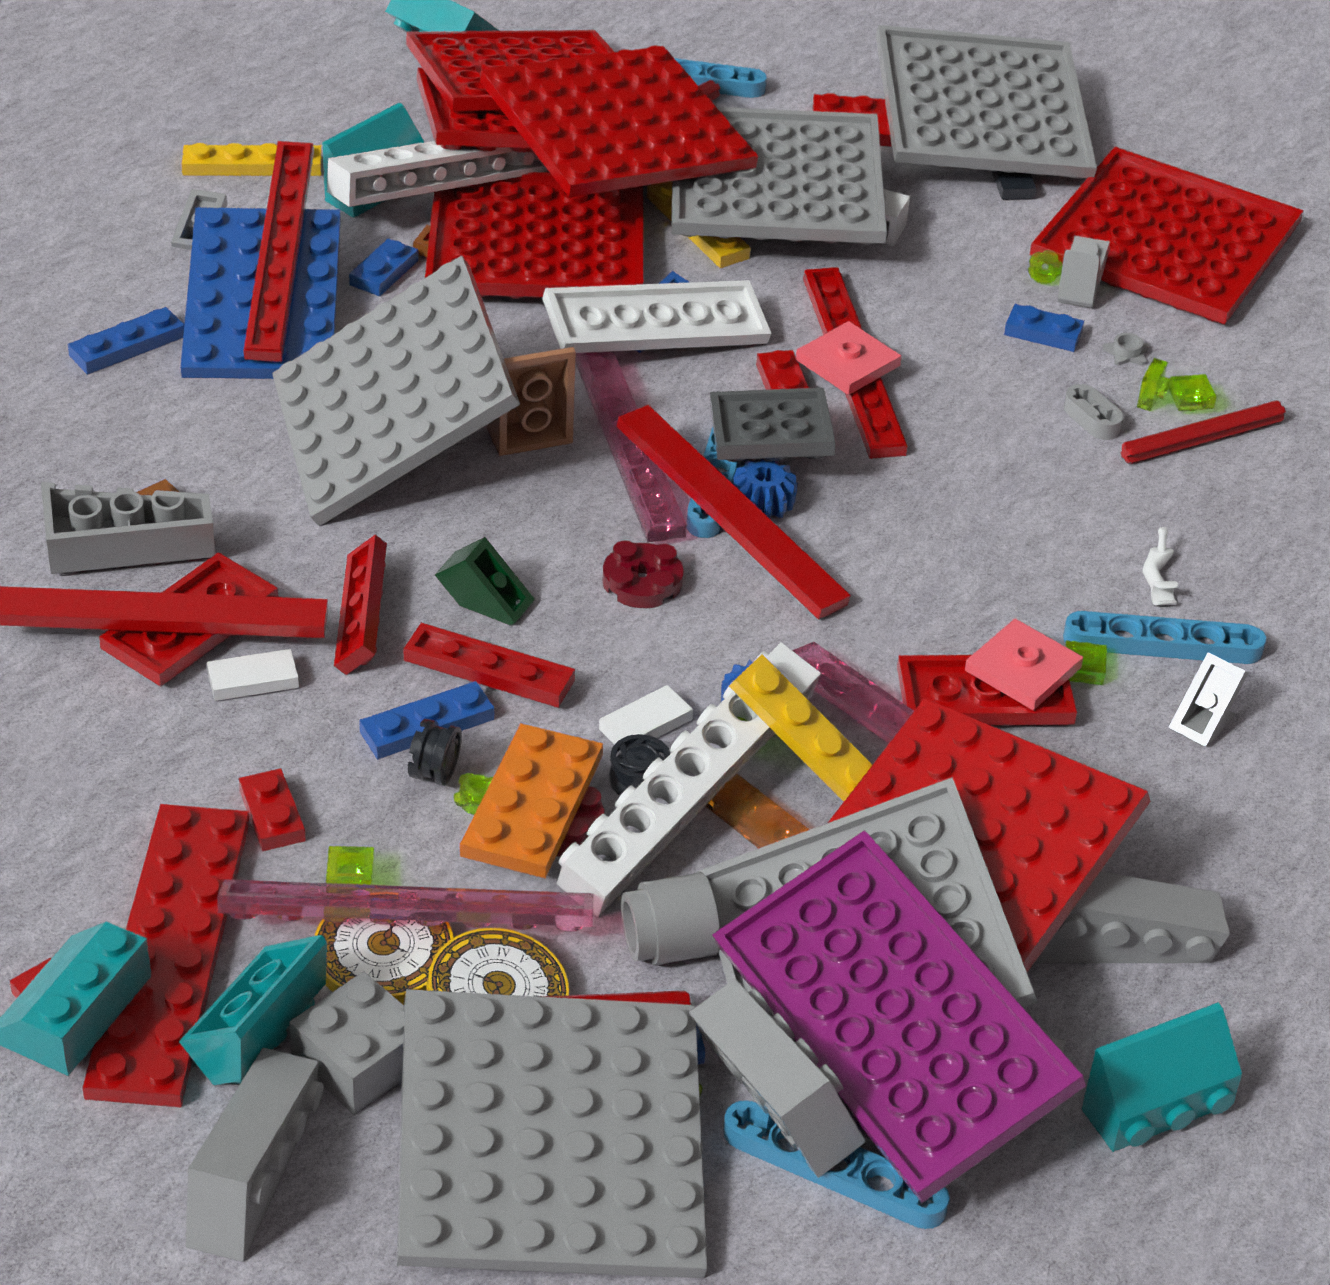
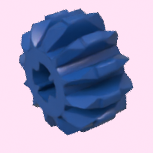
(767, 486)

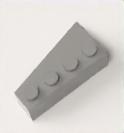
(123, 527)
(1140, 923)
(779, 1074)
(248, 1153)

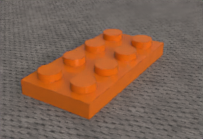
(531, 800)

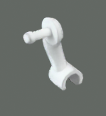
(1158, 556)

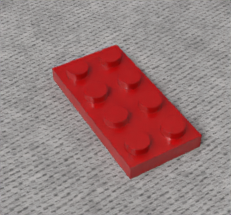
(166, 654)
(948, 684)

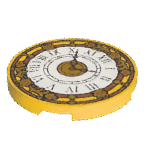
(391, 954)
(497, 964)

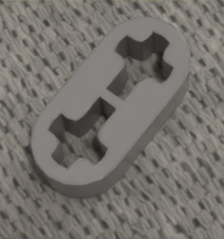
(1093, 411)

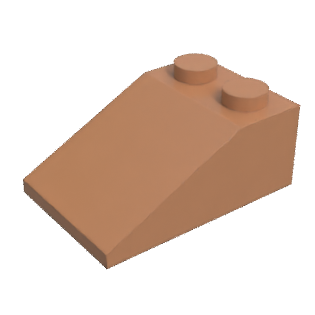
(546, 400)

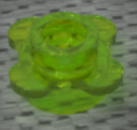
(471, 791)

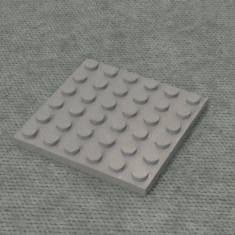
(984, 102)
(811, 181)
(393, 390)
(931, 845)
(550, 1136)

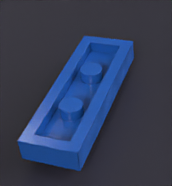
(126, 340)
(395, 728)

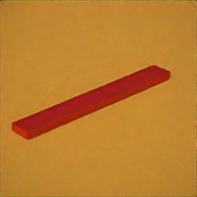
(279, 252)
(871, 403)
(734, 512)
(163, 612)

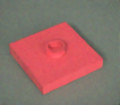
(848, 357)
(1024, 664)

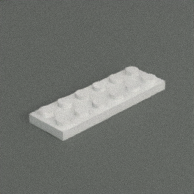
(656, 316)

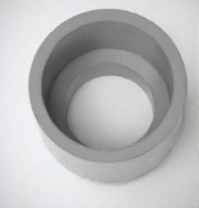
(670, 919)

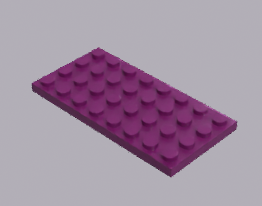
(901, 1013)

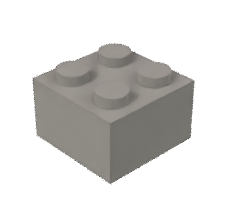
(355, 1039)

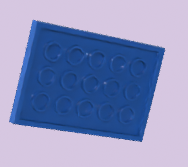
(222, 287)

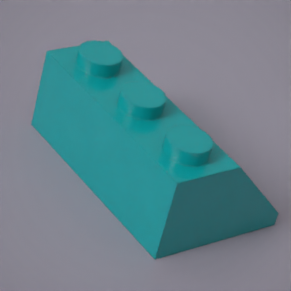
(435, 16)
(381, 131)
(76, 996)
(257, 1008)
(1162, 1078)

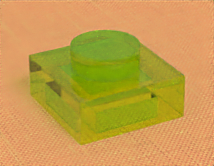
(1153, 385)
(1192, 392)
(1094, 662)
(350, 865)

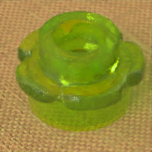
(1041, 275)

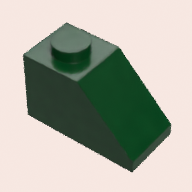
(485, 583)

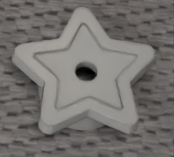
(1127, 348)

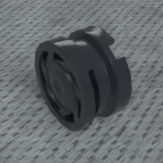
(435, 752)
(635, 757)

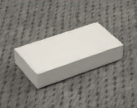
(252, 674)
(649, 715)

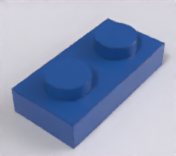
(383, 267)
(1044, 327)

